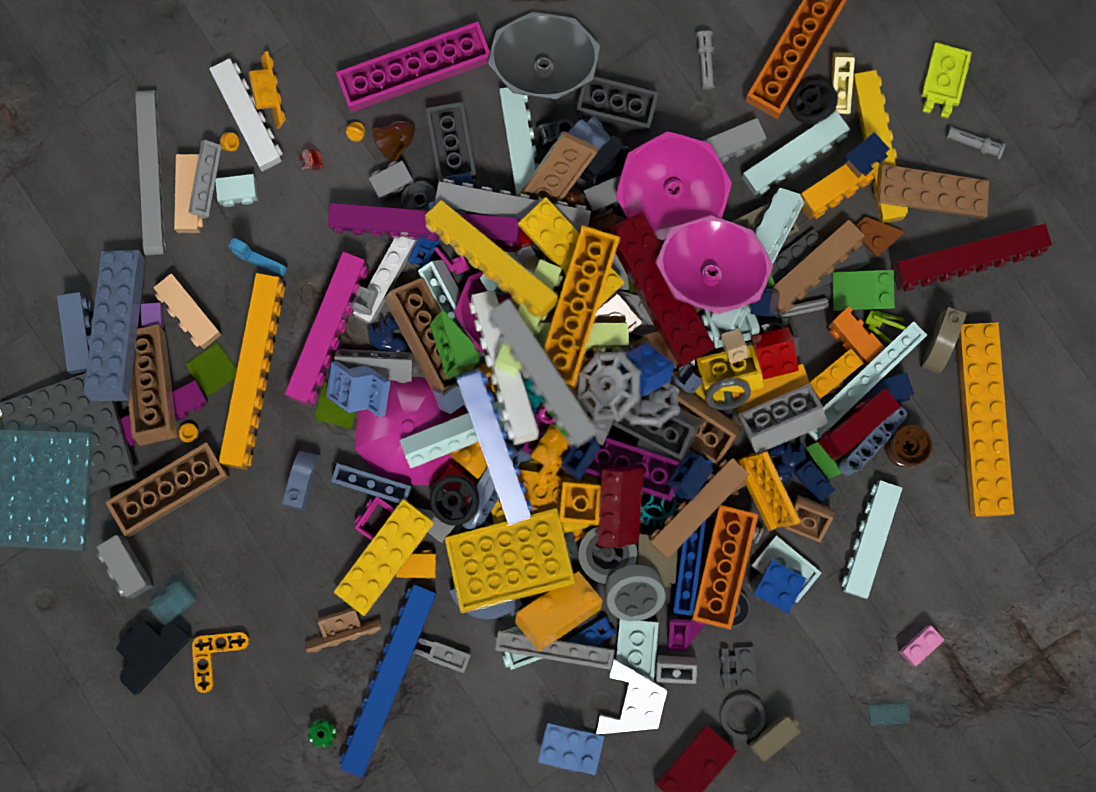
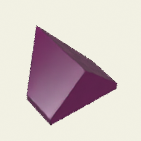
(682, 633)

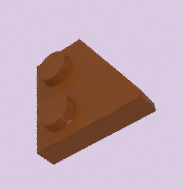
(878, 235)

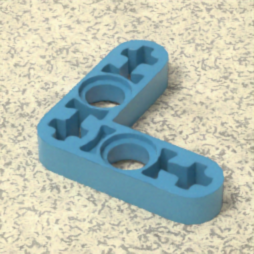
(243, 251)

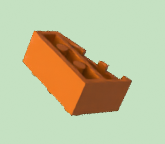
(855, 337)

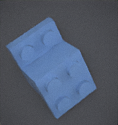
(358, 389)
(571, 749)

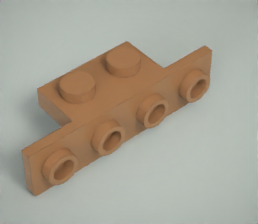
(340, 628)

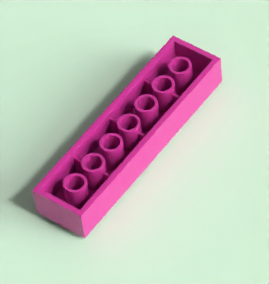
(414, 67)
(326, 330)

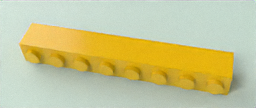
(874, 119)
(491, 260)

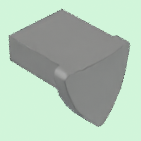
(364, 301)

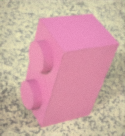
(921, 645)

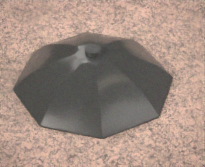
(544, 55)

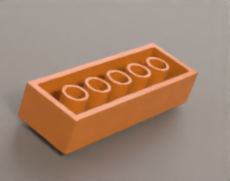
(725, 567)

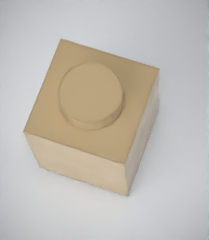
(734, 345)

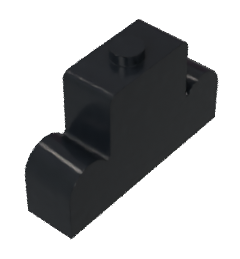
(149, 652)

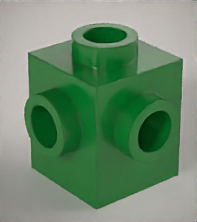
(327, 728)

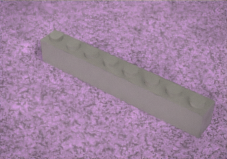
(502, 204)
(542, 373)

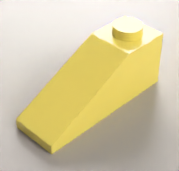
(843, 80)

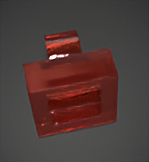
(312, 160)

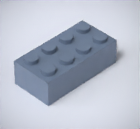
(76, 330)

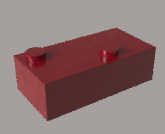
(858, 424)
(697, 763)

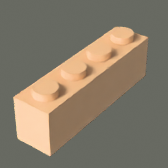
(184, 180)
(187, 311)

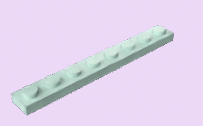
(870, 376)

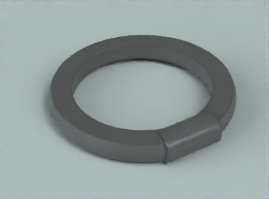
(726, 383)
(754, 701)

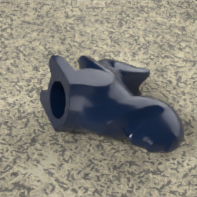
(383, 337)
(791, 460)

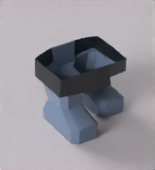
(609, 154)

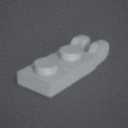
(444, 655)

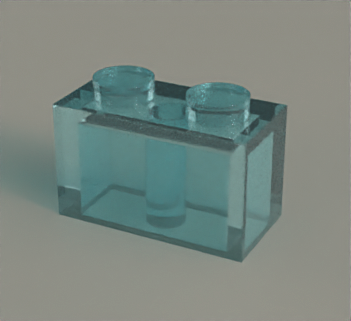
(173, 603)

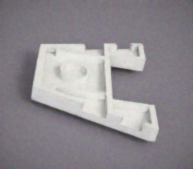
(641, 704)

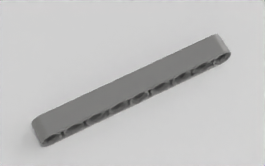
(150, 172)

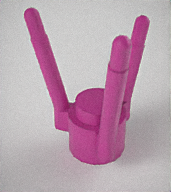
(459, 264)

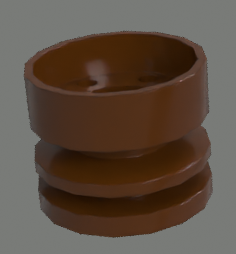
(919, 446)

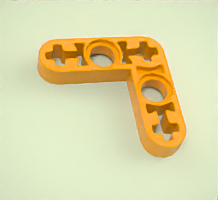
(206, 654)

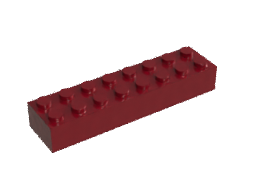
(971, 257)
(673, 318)

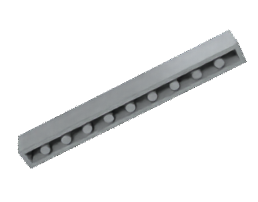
(726, 144)

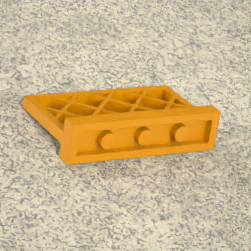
(764, 498)

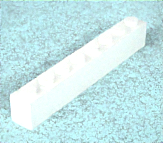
(510, 387)

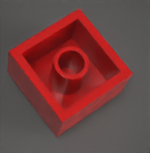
(775, 353)

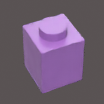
(152, 314)

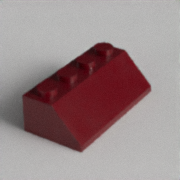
(620, 505)

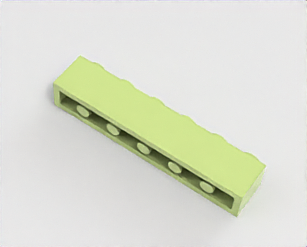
(550, 277)
(603, 337)

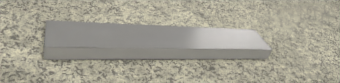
(556, 651)

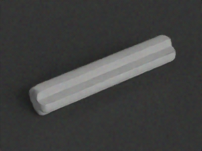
(805, 307)

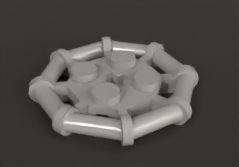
(618, 389)
(653, 406)

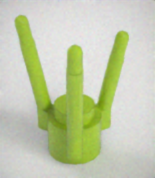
(876, 318)

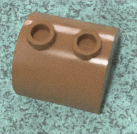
(813, 518)

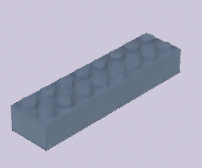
(115, 326)

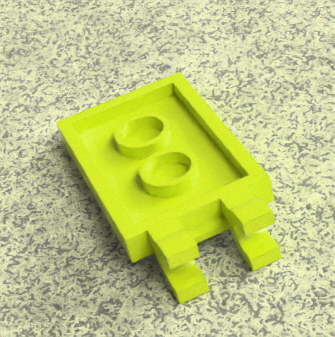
(945, 78)

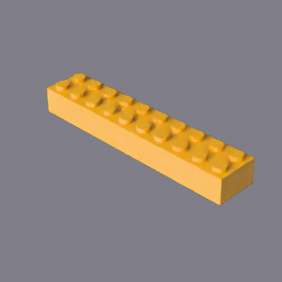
(252, 371)
(984, 420)

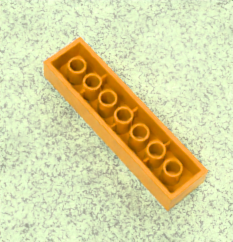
(579, 302)

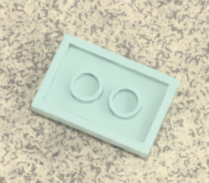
(786, 556)
(638, 646)

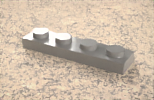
(204, 179)

